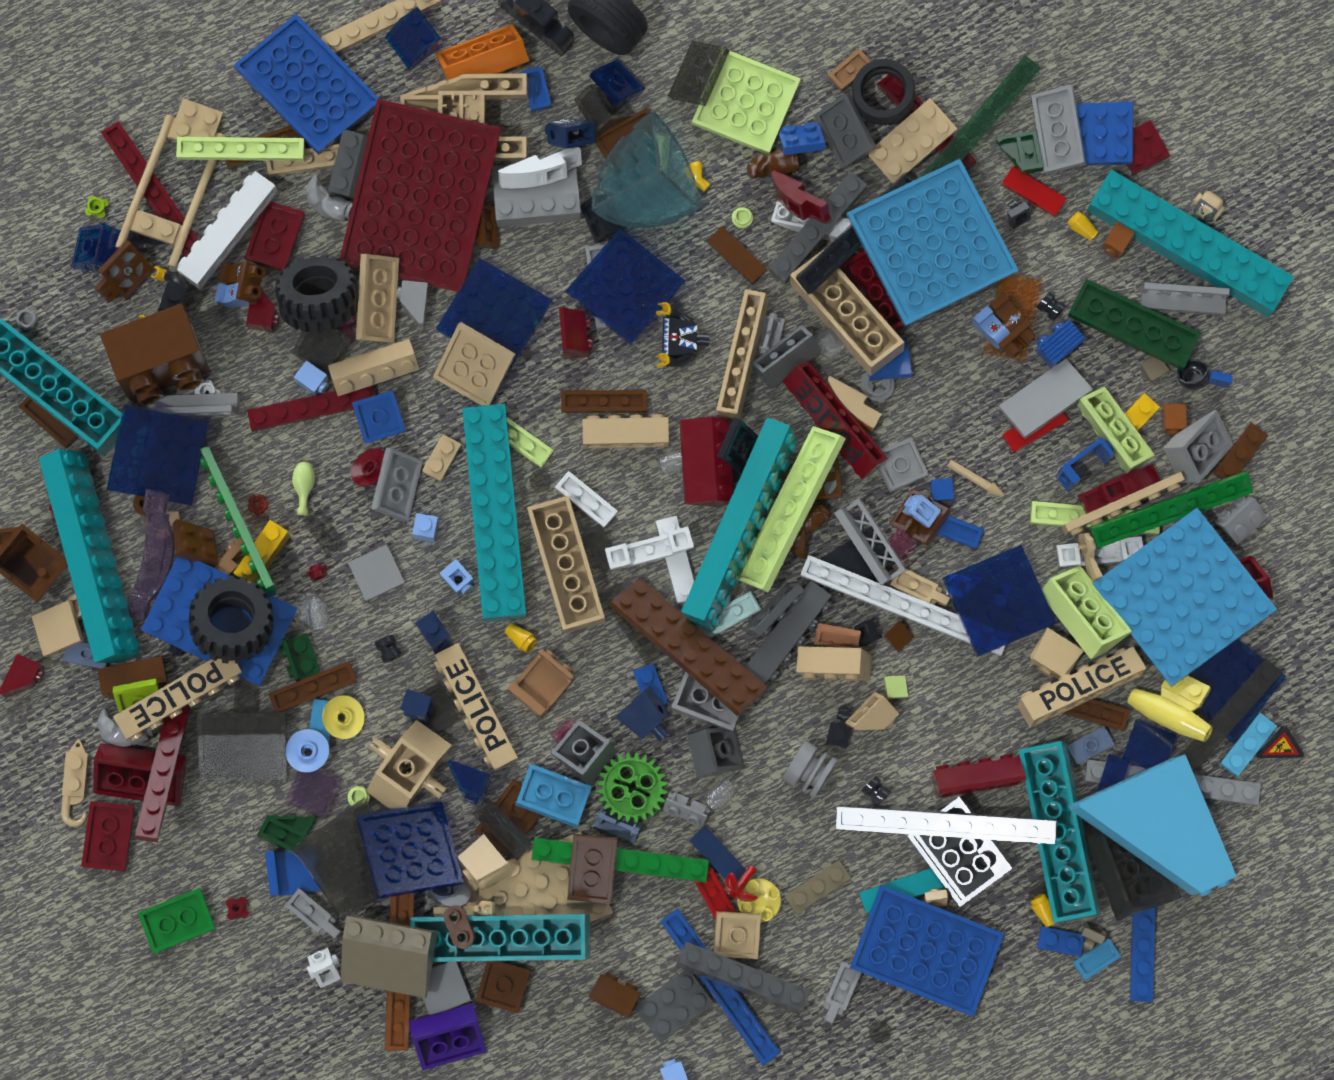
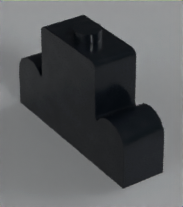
(542, 21)

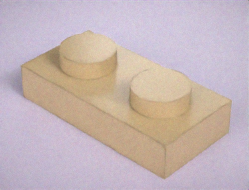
(441, 458)

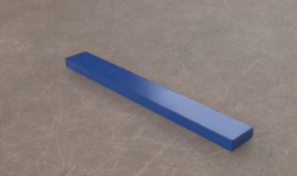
(727, 998)

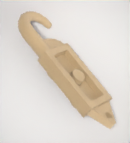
(74, 782)

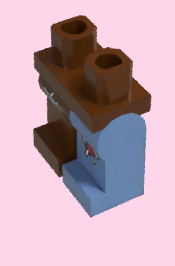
(239, 285)
(1003, 326)

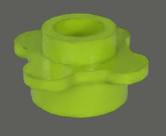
(92, 203)

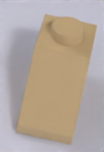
(873, 714)

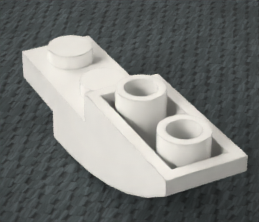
(536, 172)
(786, 219)

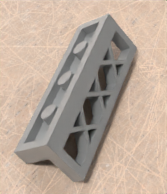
(1184, 298)
(200, 405)
(863, 545)

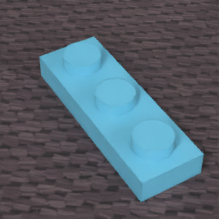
(1248, 744)

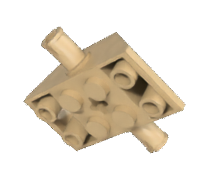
(424, 752)

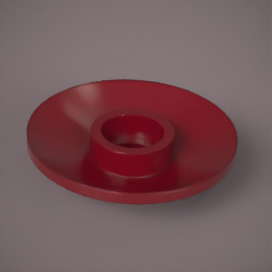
(367, 467)

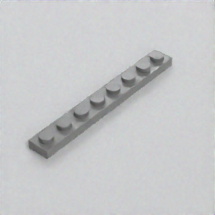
(1211, 787)

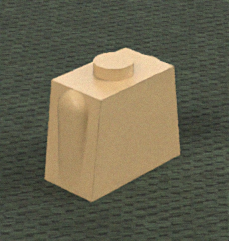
(1055, 654)
(483, 864)

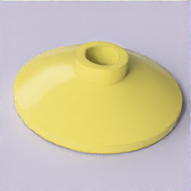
(352, 714)

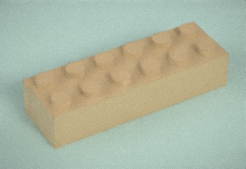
(852, 319)
(566, 564)

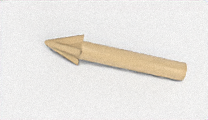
(991, 488)

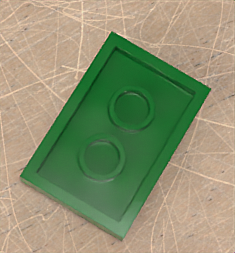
(176, 921)

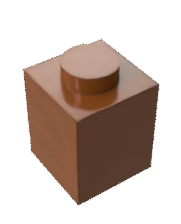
(1117, 240)
(1173, 418)

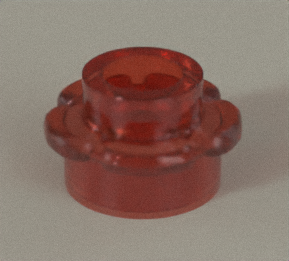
(257, 510)

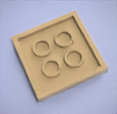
(474, 365)

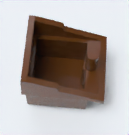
(30, 563)

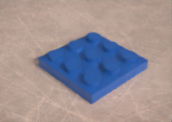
(1107, 132)

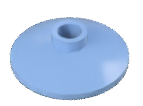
(300, 743)

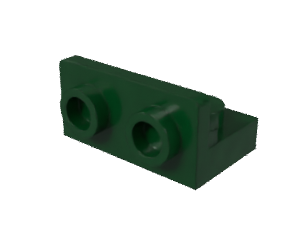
(300, 657)

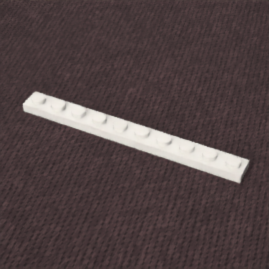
(886, 598)
(946, 824)

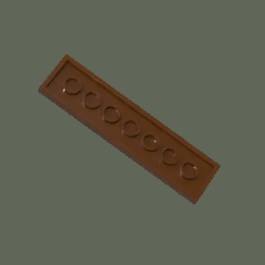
(688, 646)

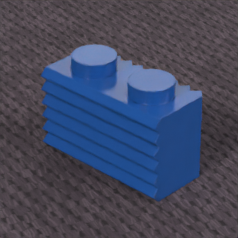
(1060, 343)

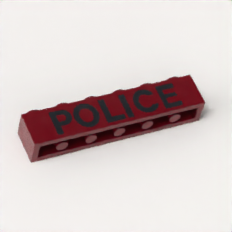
(833, 416)

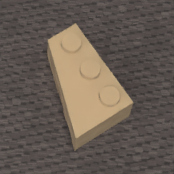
(834, 663)

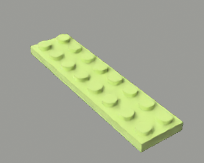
(791, 508)

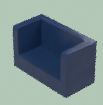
(417, 705)

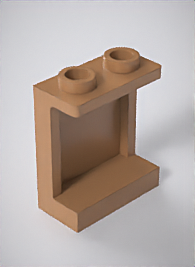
(542, 683)

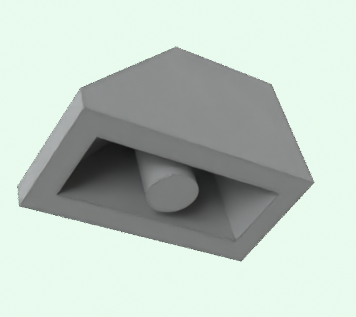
(414, 300)

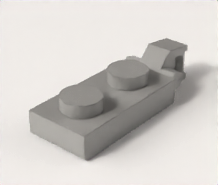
(313, 914)
(840, 991)

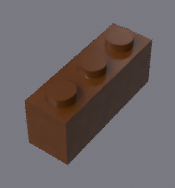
(132, 673)

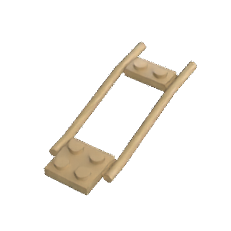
(191, 121)

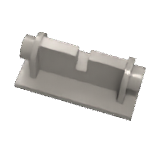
(770, 333)
(694, 814)

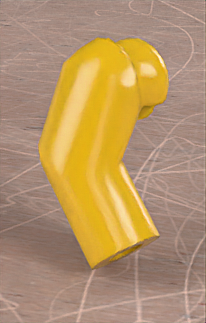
(696, 168)

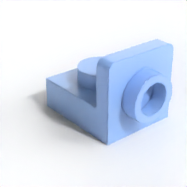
(921, 510)

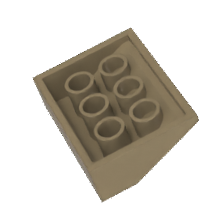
(387, 955)

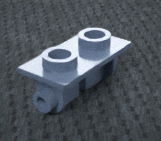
(618, 828)

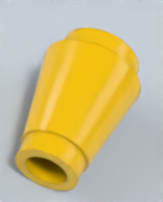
(1082, 226)
(521, 638)
(1042, 909)

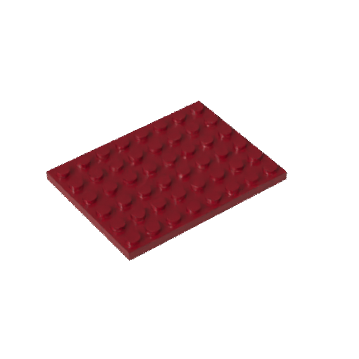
(421, 193)

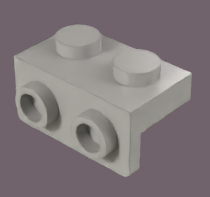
(1241, 519)

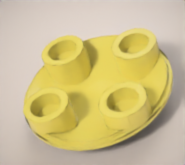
(768, 899)

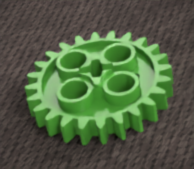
(640, 769)

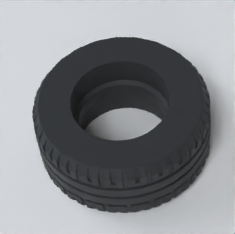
(609, 23)

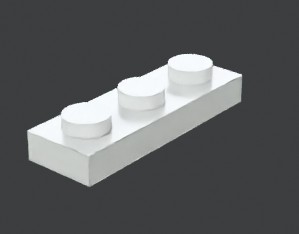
(586, 499)

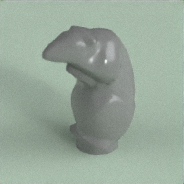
(330, 207)
(112, 734)

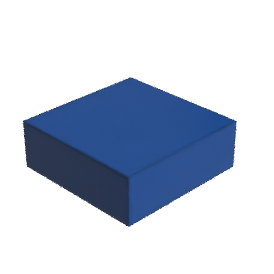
(1220, 379)
(942, 490)

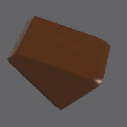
(898, 636)

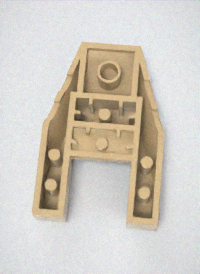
(465, 99)

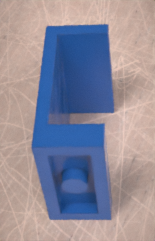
(1066, 474)
(287, 874)

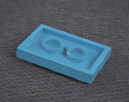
(553, 795)

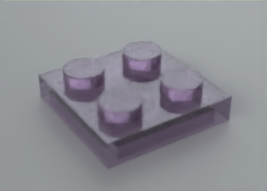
(314, 792)

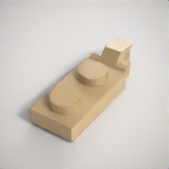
(919, 588)
(484, 908)

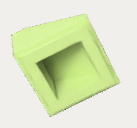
(895, 687)

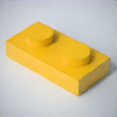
(1141, 411)

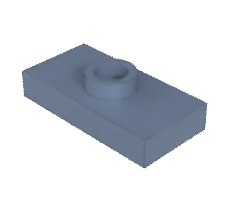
(81, 655)
(1090, 745)

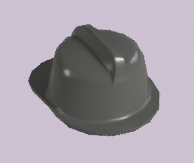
(451, 896)

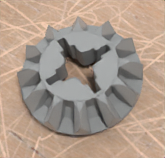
(879, 394)

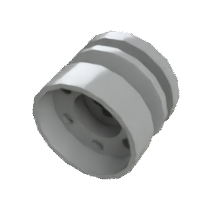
(809, 769)

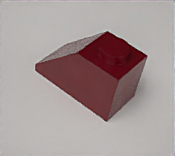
(262, 315)
(21, 676)

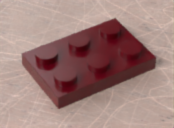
(274, 236)
(108, 836)

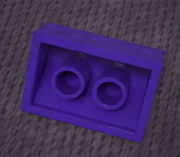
(447, 1036)

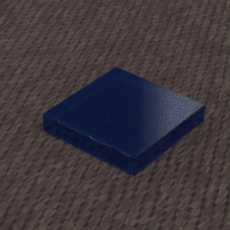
(616, 82)
(1148, 745)

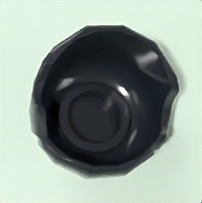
(1194, 375)

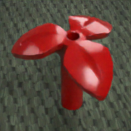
(735, 888)

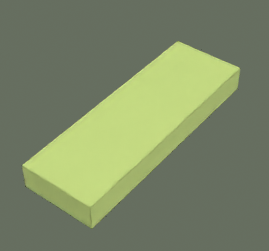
(528, 444)

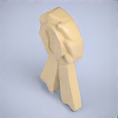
(1088, 547)

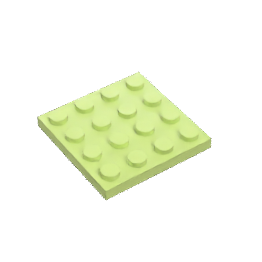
(748, 103)

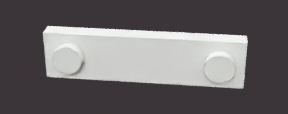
(677, 564)

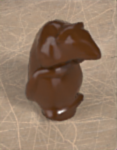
(763, 164)
(813, 522)

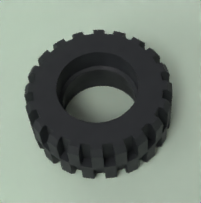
(317, 311)
(231, 594)

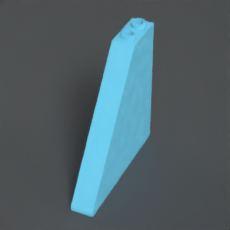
(1164, 824)

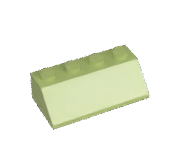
(1116, 428)
(1085, 612)

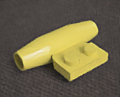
(1175, 707)

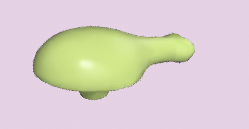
(303, 482)

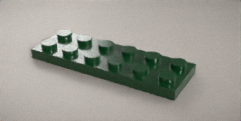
(1134, 324)

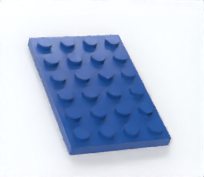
(307, 84)
(170, 617)
(926, 950)

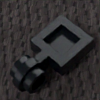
(839, 733)

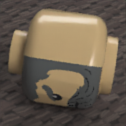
(1208, 206)

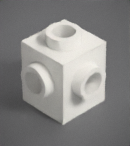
(324, 967)

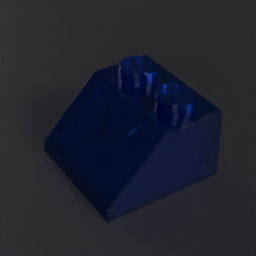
(414, 38)
(94, 246)
(470, 781)

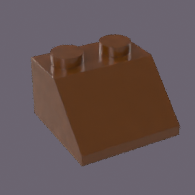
(615, 995)

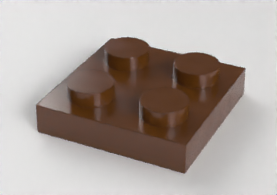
(195, 543)
(503, 986)

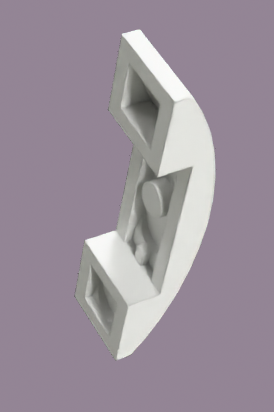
(649, 549)
(1117, 552)

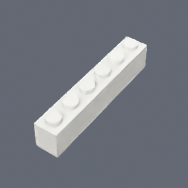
(227, 230)

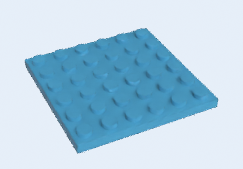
(932, 242)
(1185, 597)

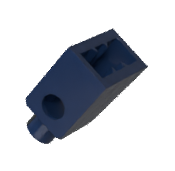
(560, 133)
(434, 632)
(645, 715)

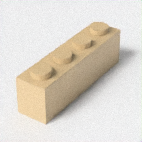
(373, 367)
(625, 432)

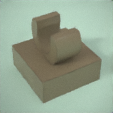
(1092, 934)

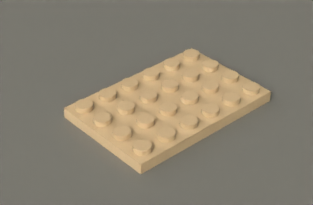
(536, 890)

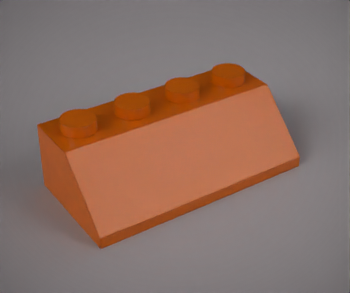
(484, 54)

